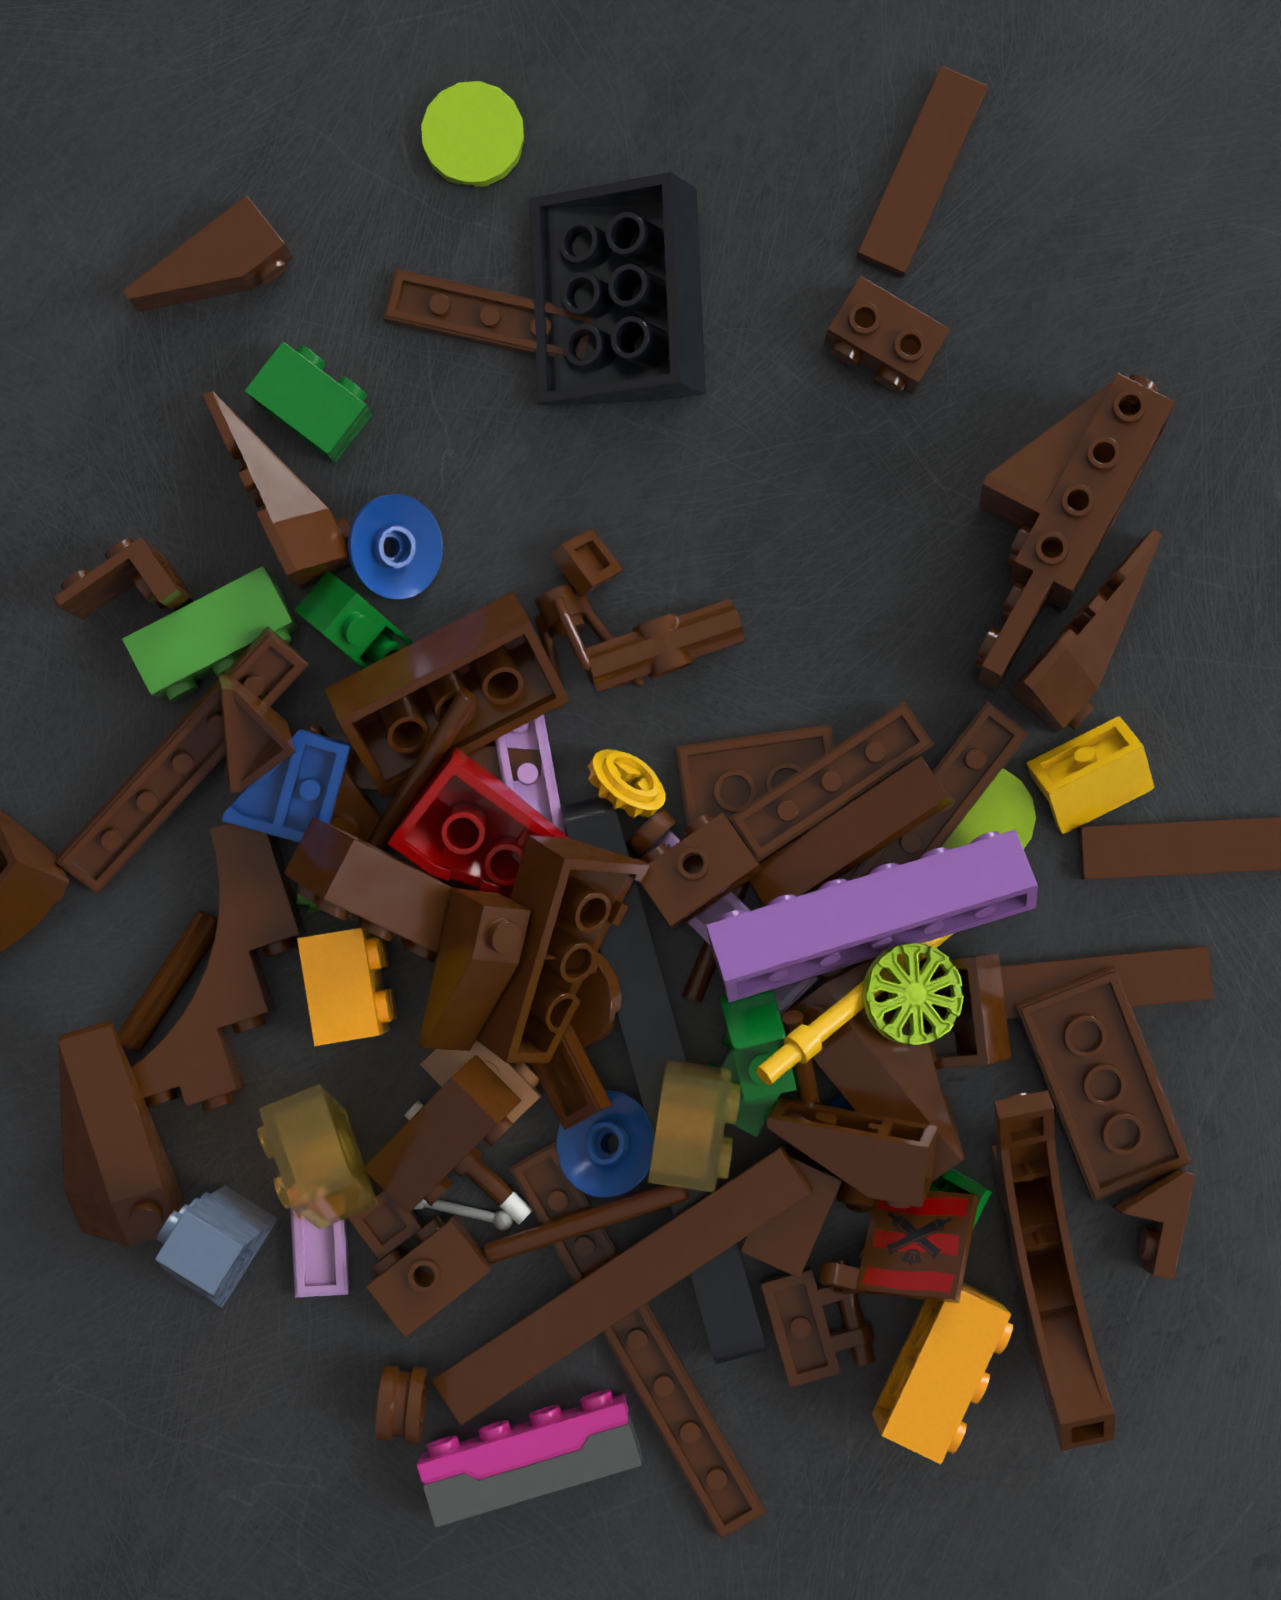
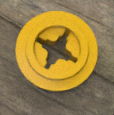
(626, 782)

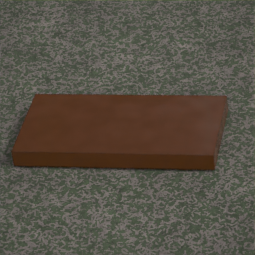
(1103, 1083)

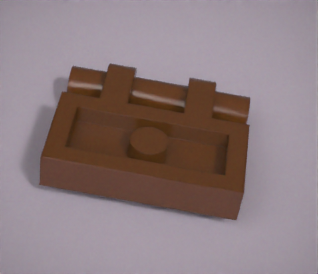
(803, 1331)

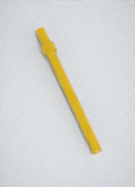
(807, 1041)

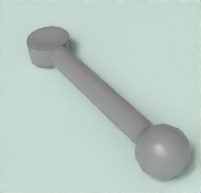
(500, 1219)

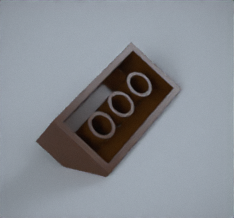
(403, 697)

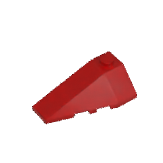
(469, 827)

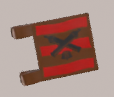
(908, 1249)

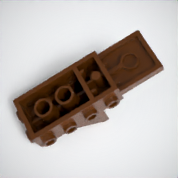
(1064, 501)

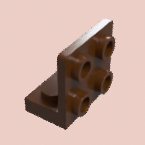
(126, 565)

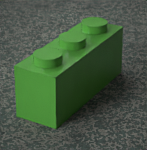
(208, 634)

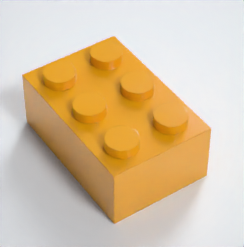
(942, 1372)

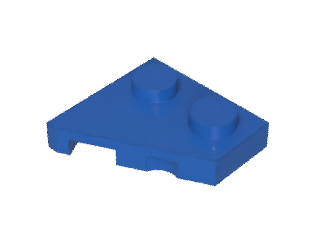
(295, 789)

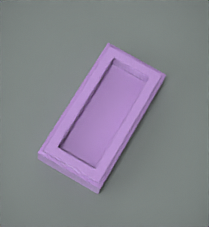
(320, 1258)

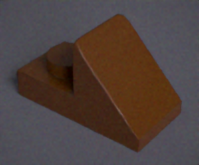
(1167, 1205)

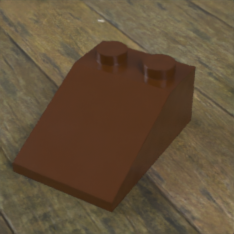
(981, 1029)

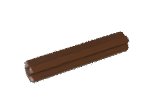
(168, 981)

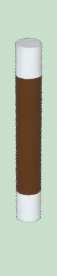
(491, 1183)

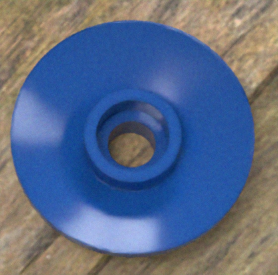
(414, 544)
(586, 1152)

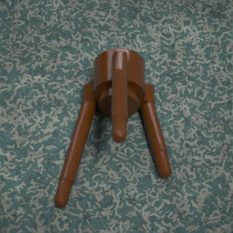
(563, 613)

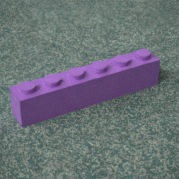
(872, 913)

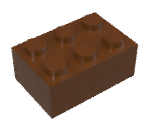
(370, 888)

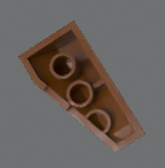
(294, 518)
(1075, 661)
(28, 881)
(880, 1073)
(110, 1147)

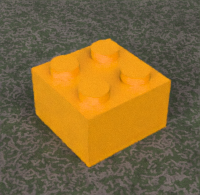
(346, 985)

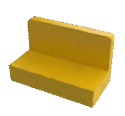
(1092, 774)

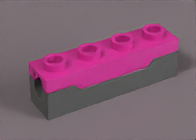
(529, 1458)

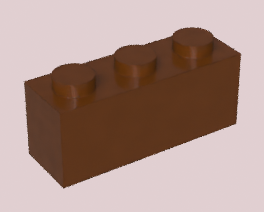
(444, 1136)

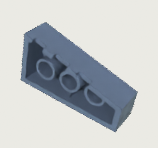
(213, 1242)

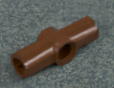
(664, 645)

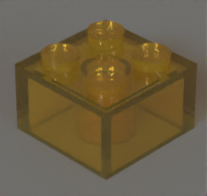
(691, 1124)
(316, 1157)

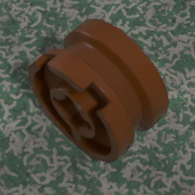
(401, 1404)

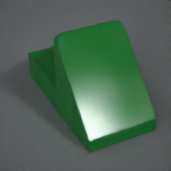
(754, 1036)

